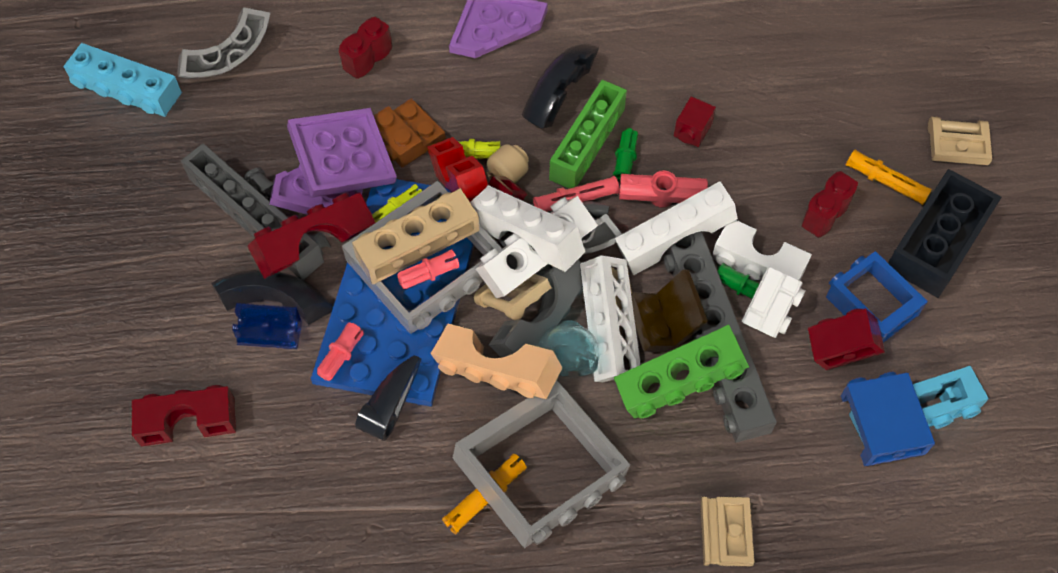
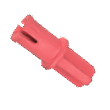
(427, 269)
(340, 351)

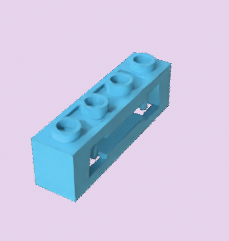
(958, 387)

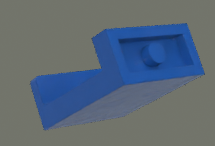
(888, 418)

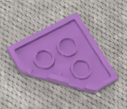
(495, 23)
(292, 192)

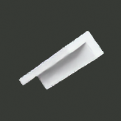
(605, 316)

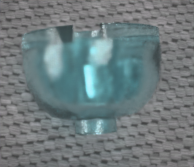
(573, 347)

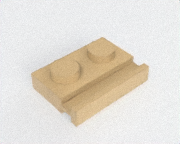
(727, 531)

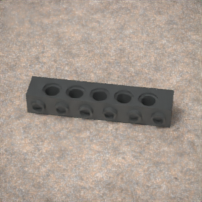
(244, 203)

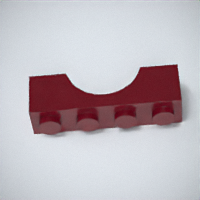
(280, 248)

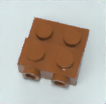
(407, 131)

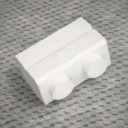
(772, 302)

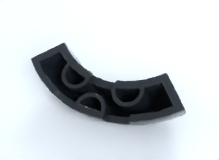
(550, 89)
(281, 287)

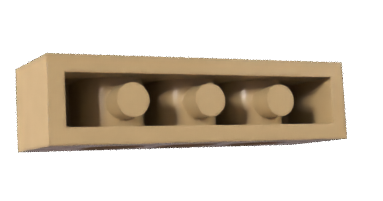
(409, 249)

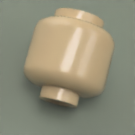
(508, 162)

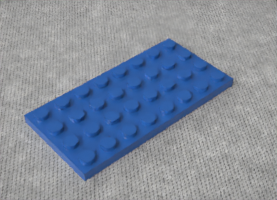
(385, 338)

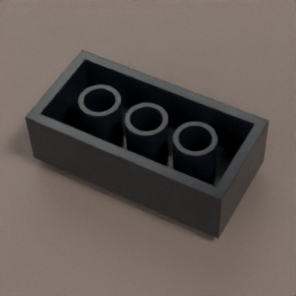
(943, 232)

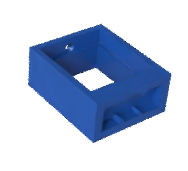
(845, 301)

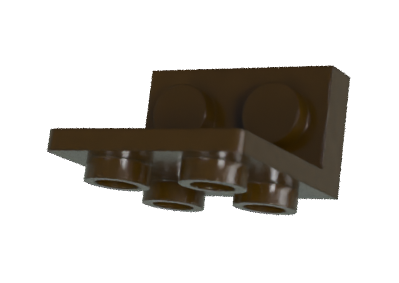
(670, 315)

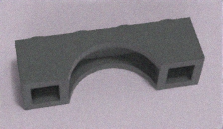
(553, 308)

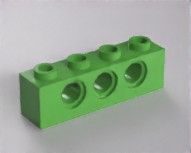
(587, 135)
(664, 369)

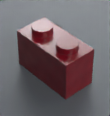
(845, 339)

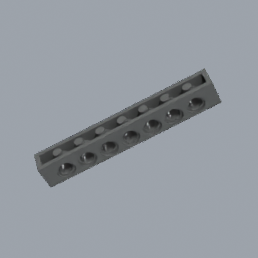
(759, 417)

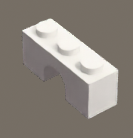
(737, 251)

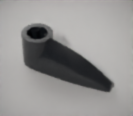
(384, 407)

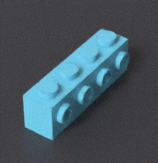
(122, 79)

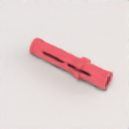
(585, 193)

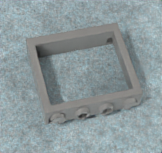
(445, 298)
(513, 420)

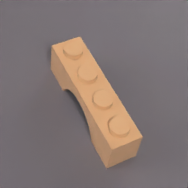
(527, 371)

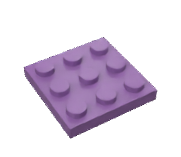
(341, 152)

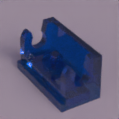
(267, 326)

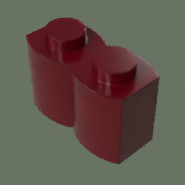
(365, 47)
(829, 204)

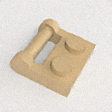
(958, 146)
(523, 296)

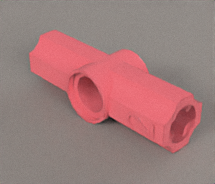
(647, 188)

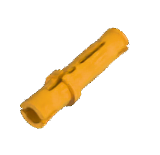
(877, 171)
(475, 501)

